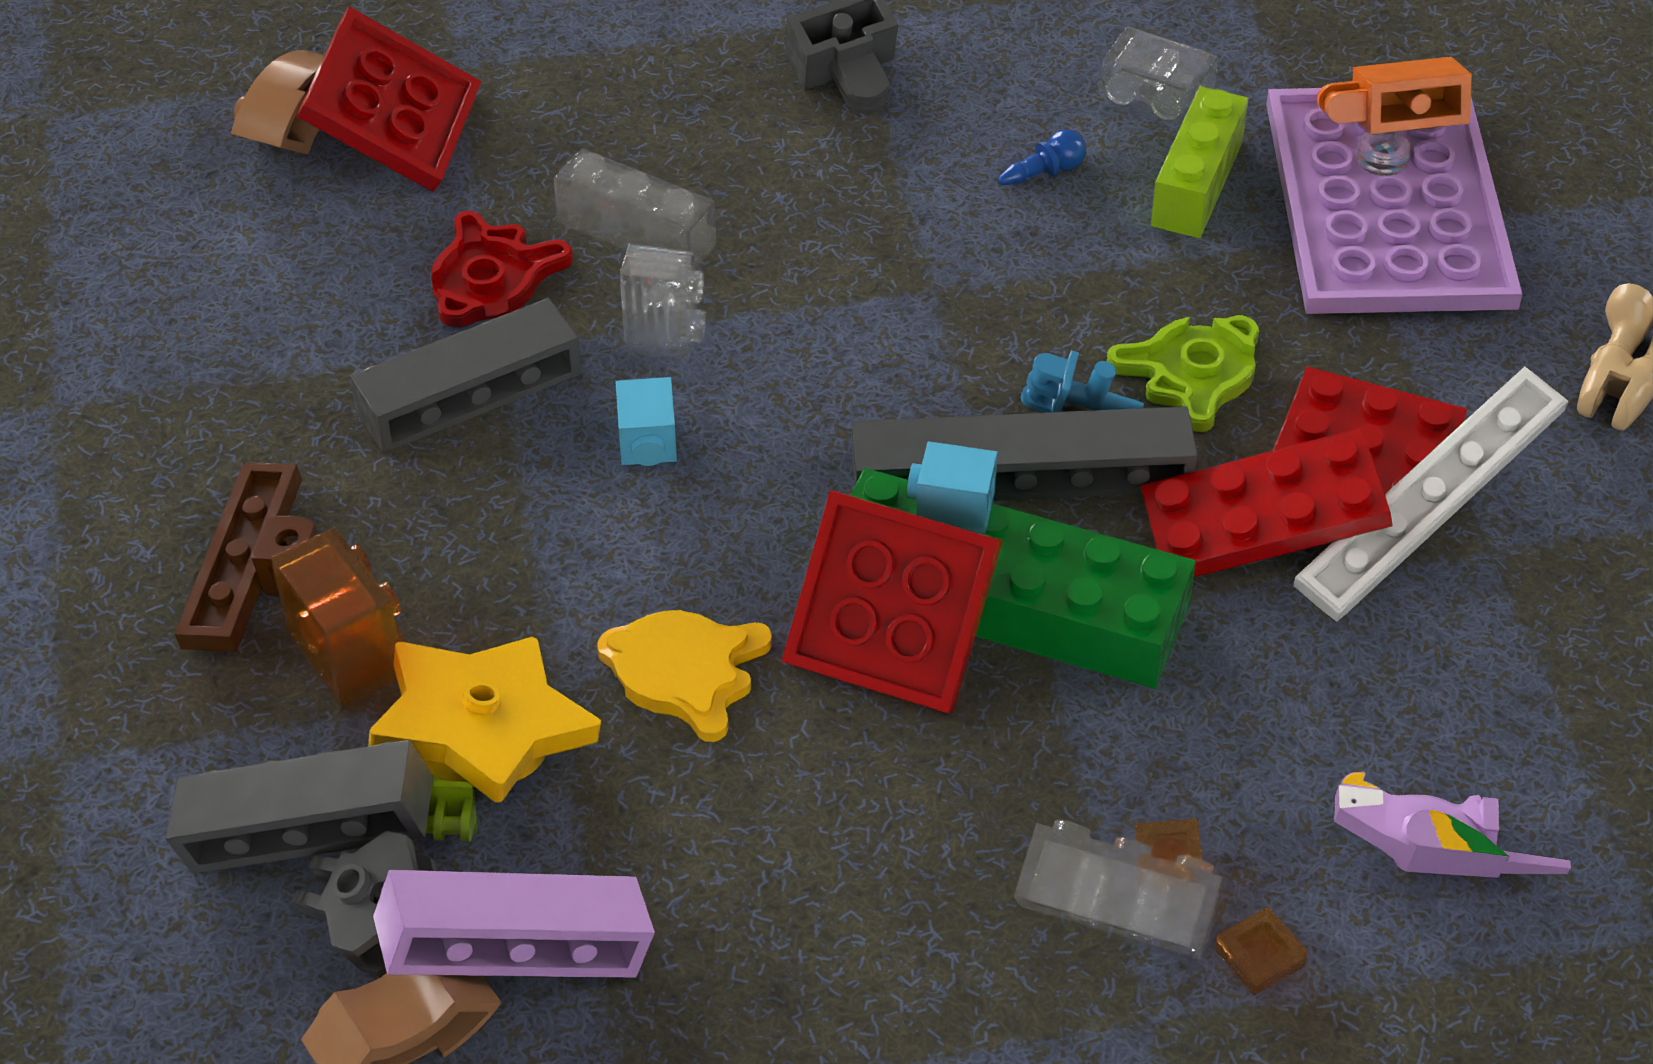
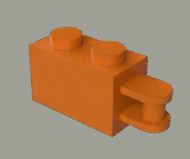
(1401, 96)

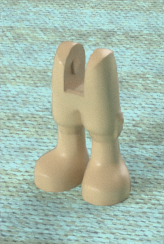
(1612, 365)

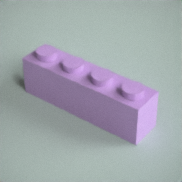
(512, 924)

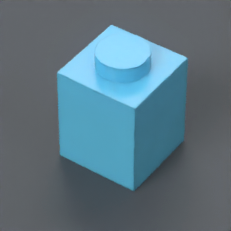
(646, 421)
(954, 485)

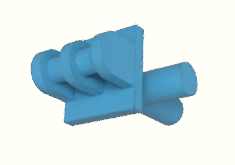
(1052, 385)

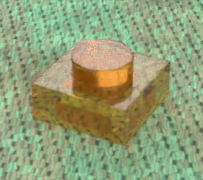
(1171, 838)
(1261, 950)

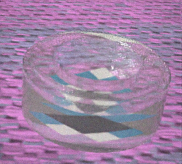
(1383, 153)

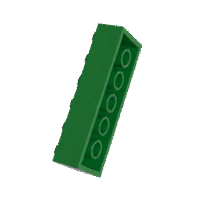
(1072, 590)

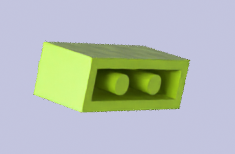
(1199, 162)

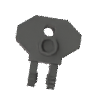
(354, 892)

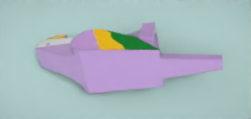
(1432, 833)

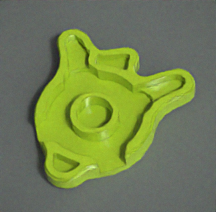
(1193, 365)

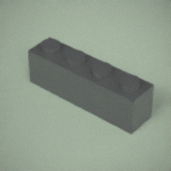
(465, 374)
(299, 806)

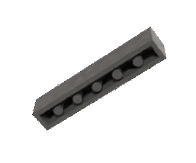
(1044, 451)

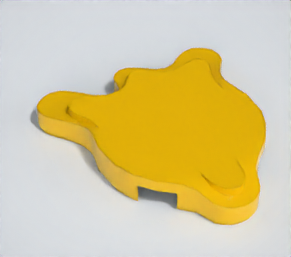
(684, 665)

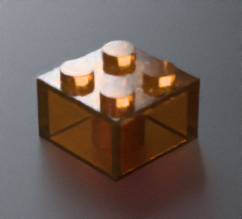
(339, 614)

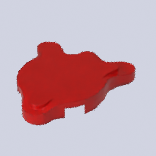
(491, 270)

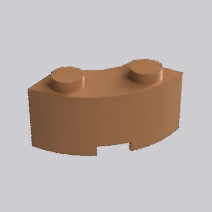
(274, 101)
(400, 1019)

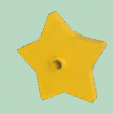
(482, 714)

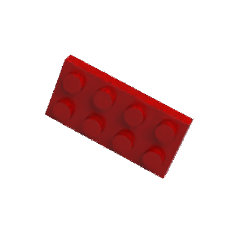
(1269, 503)

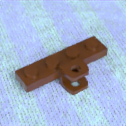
(240, 555)

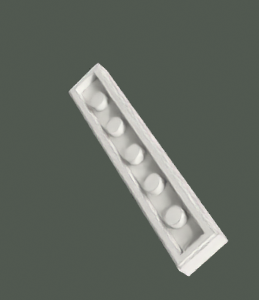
(1433, 492)

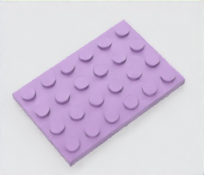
(1393, 240)

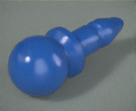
(1062, 151)

